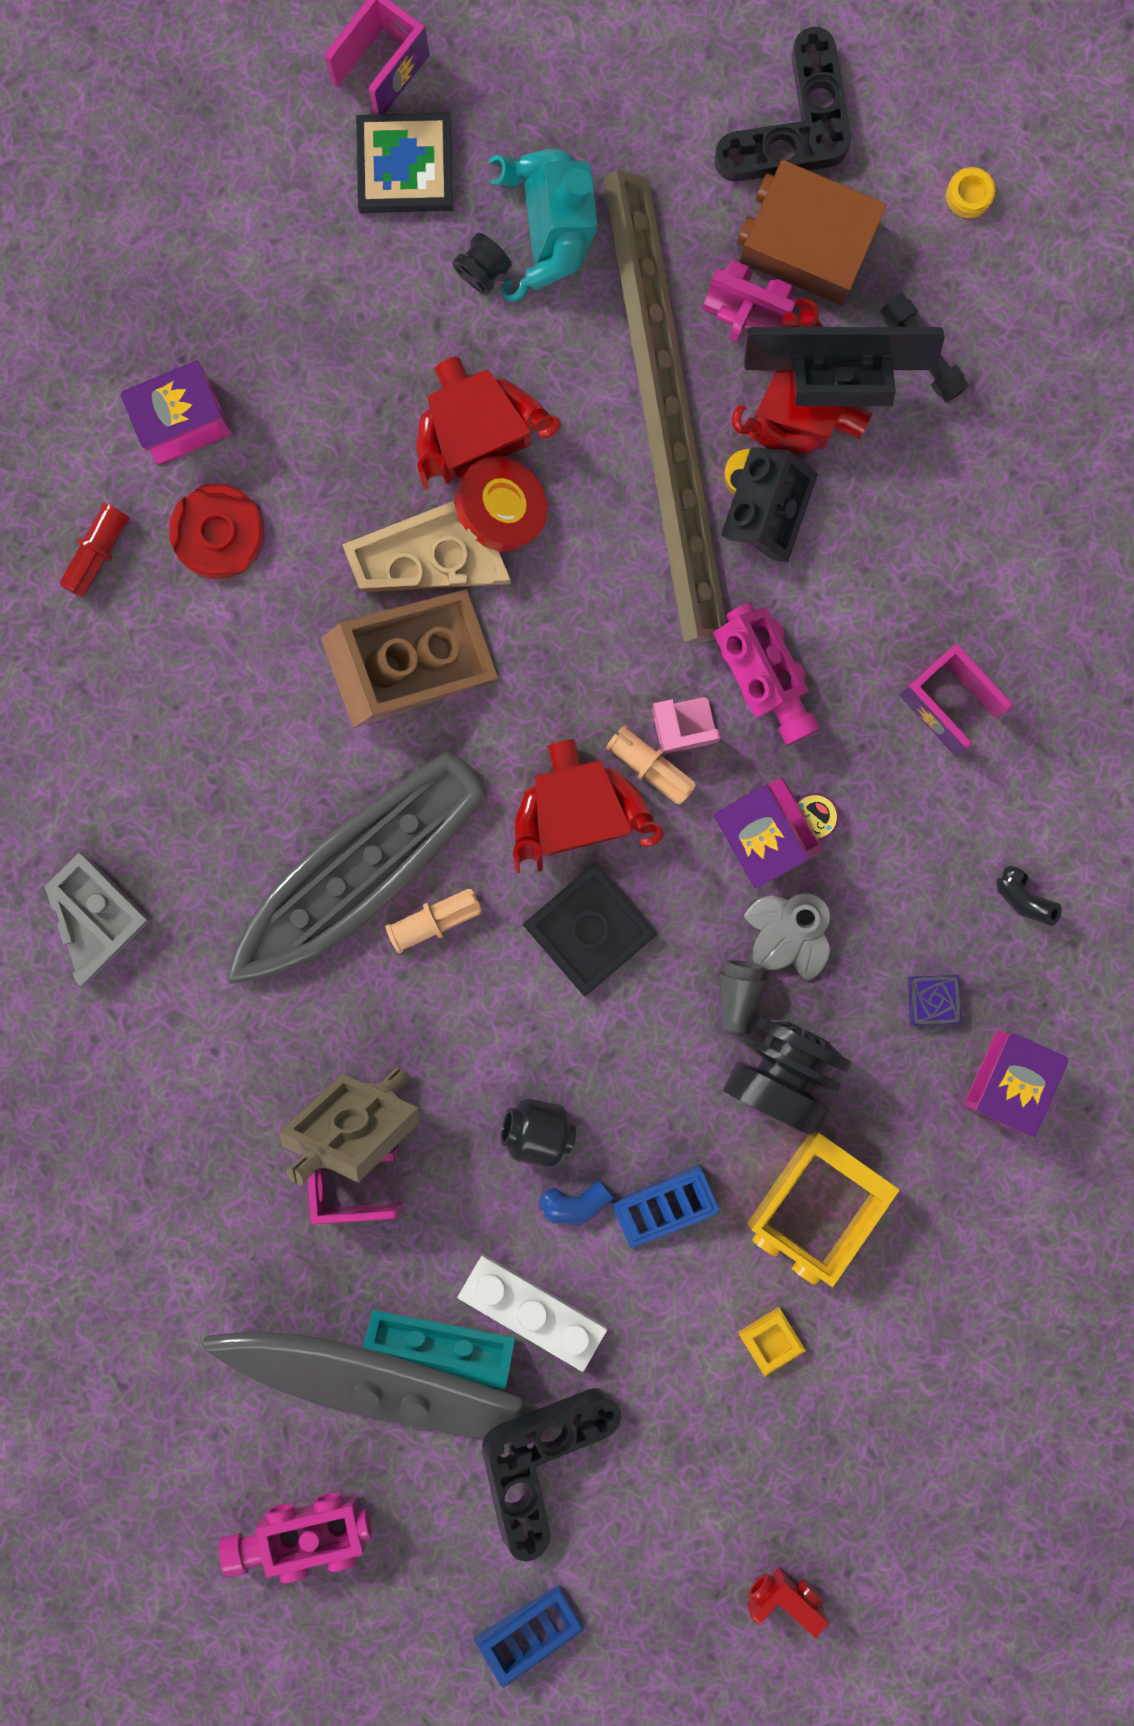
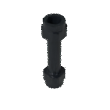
(948, 380)

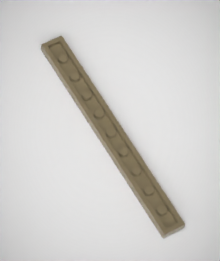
(665, 406)

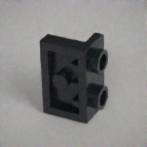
(770, 502)

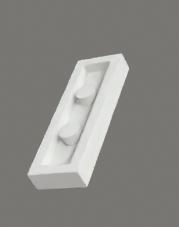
(532, 1312)

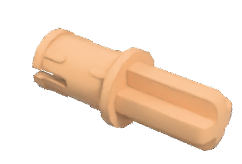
(651, 765)
(433, 920)

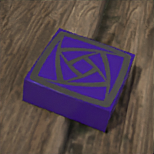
(934, 1000)

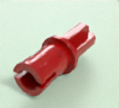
(94, 550)

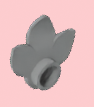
(785, 939)

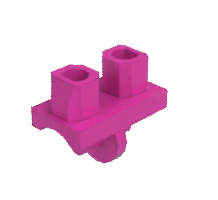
(744, 303)

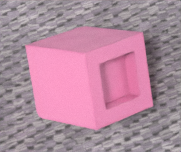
(684, 725)

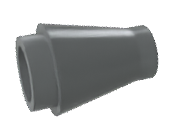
(740, 993)

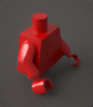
(475, 421)
(792, 427)
(578, 808)

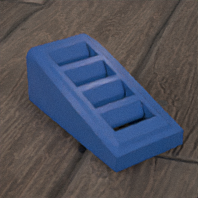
(688, 1217)
(524, 1661)

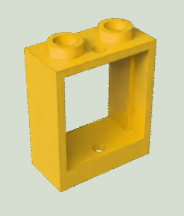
(855, 1234)

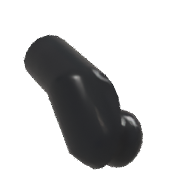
(1022, 901)

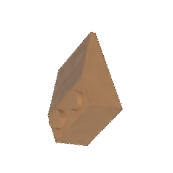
(408, 657)

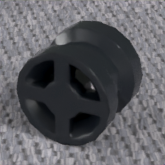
(482, 263)

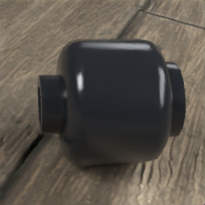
(537, 1132)

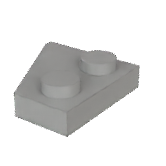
(92, 916)

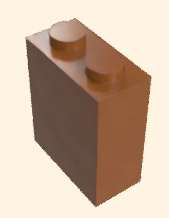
(810, 231)

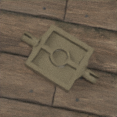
(349, 1127)

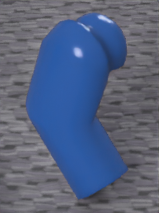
(574, 1210)

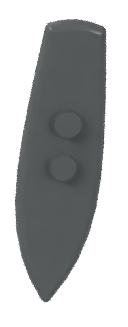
(357, 869)
(366, 1382)

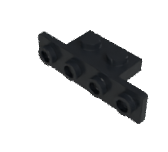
(843, 362)

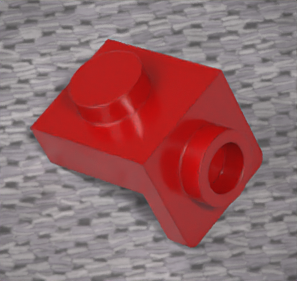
(799, 1600)

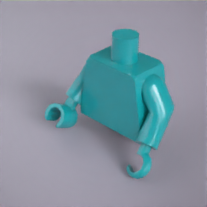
(558, 212)

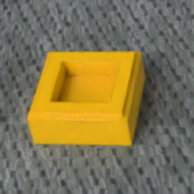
(771, 1341)

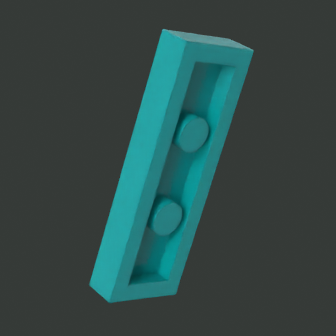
(445, 1347)

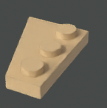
(424, 554)

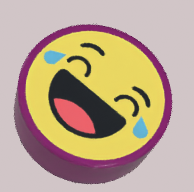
(820, 813)

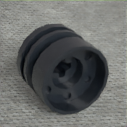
(787, 1075)

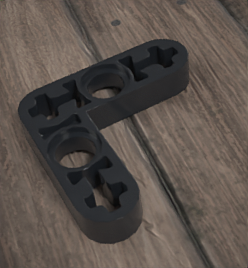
(801, 135)
(522, 1462)

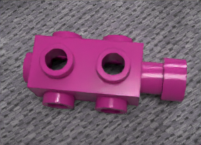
(761, 670)
(316, 1544)

